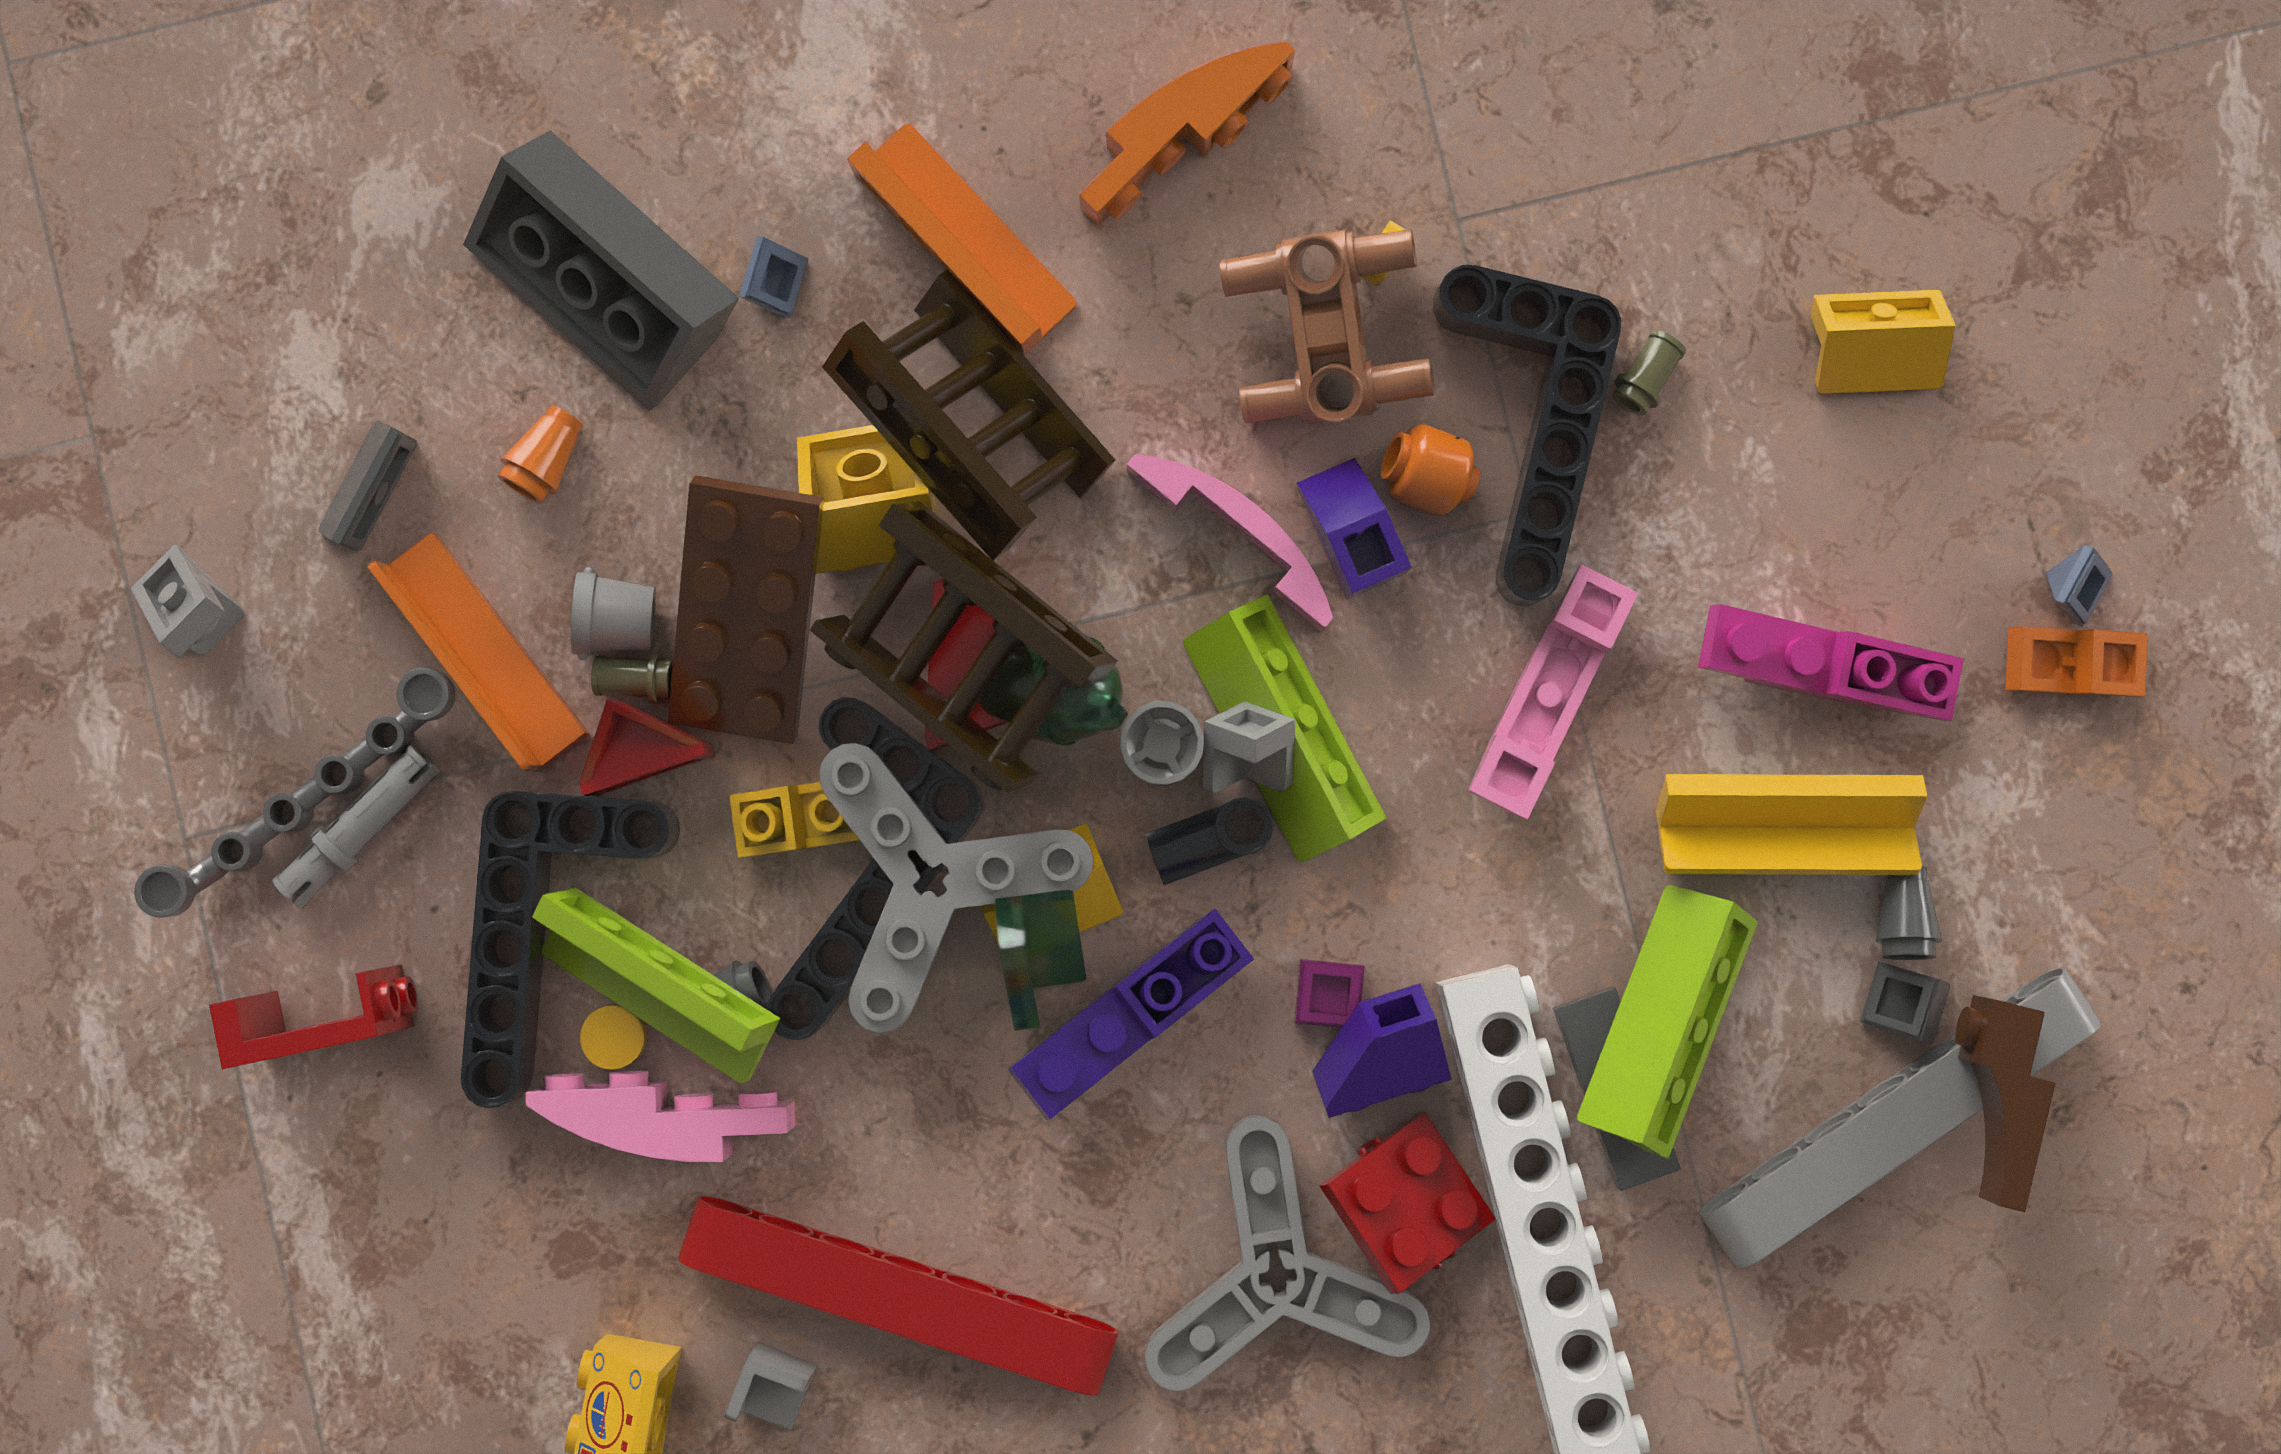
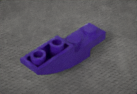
(1130, 1014)

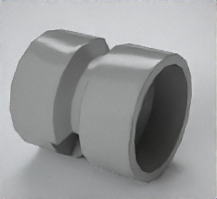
(1161, 743)

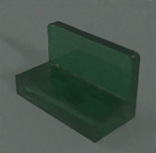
(1037, 949)

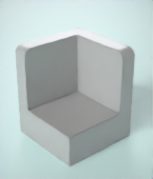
(1248, 745)
(771, 1386)

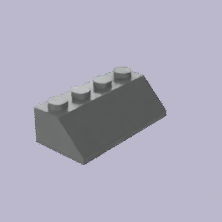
(598, 268)

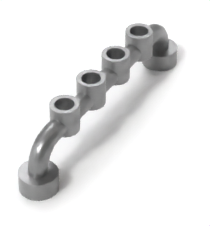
(171, 890)

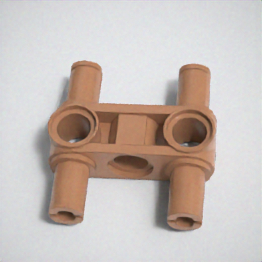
(1327, 326)

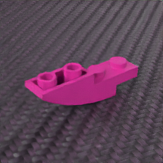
(1830, 663)

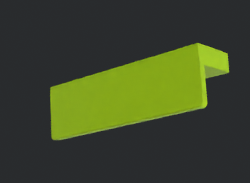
(1256, 661)
(655, 983)
(1667, 1019)

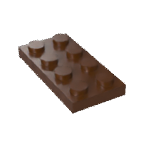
(744, 609)

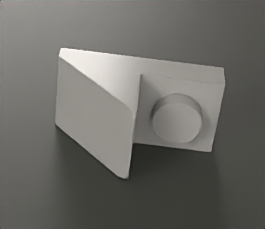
(185, 604)

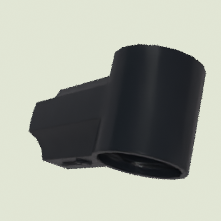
(1203, 841)

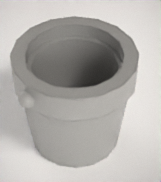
(610, 615)

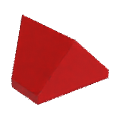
(636, 747)

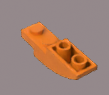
(1198, 106)

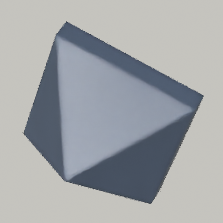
(773, 277)
(2079, 583)

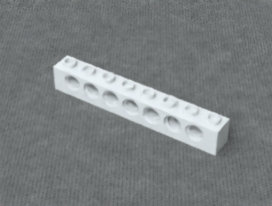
(1563, 1387)

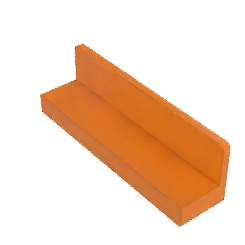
(963, 236)
(480, 653)

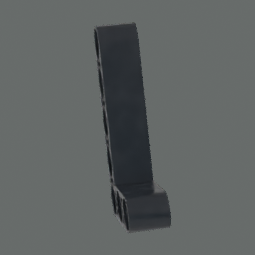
(1552, 414)
(497, 913)
(847, 921)

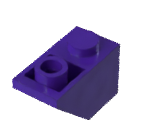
(1354, 528)
(1382, 1053)

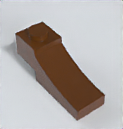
(2002, 1048)

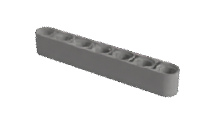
(1879, 1131)

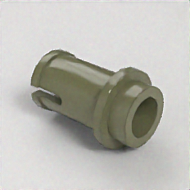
(1648, 373)
(632, 677)

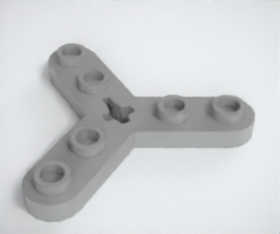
(914, 922)
(1242, 1307)

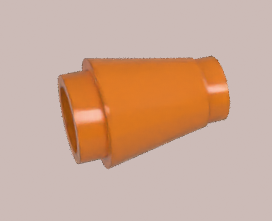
(541, 455)

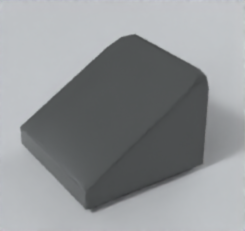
(1905, 1002)

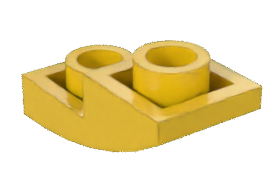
(786, 820)

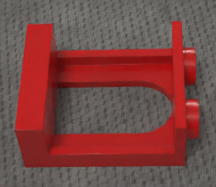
(254, 1027)

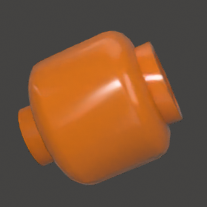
(1430, 469)

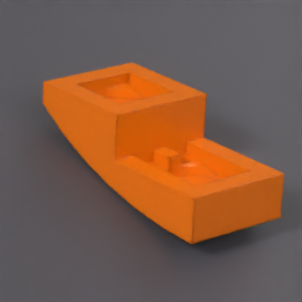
(2076, 661)

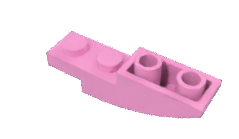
(636, 1117)

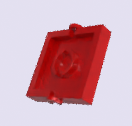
(1407, 1202)

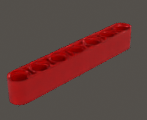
(898, 1295)

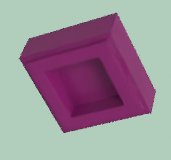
(1327, 992)

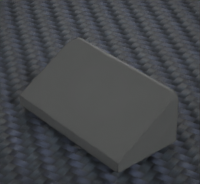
(367, 486)

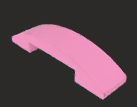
(1173, 485)
(1551, 691)

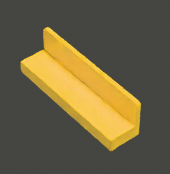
(1790, 824)

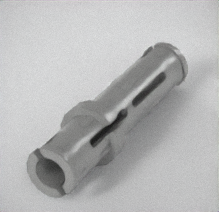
(356, 826)

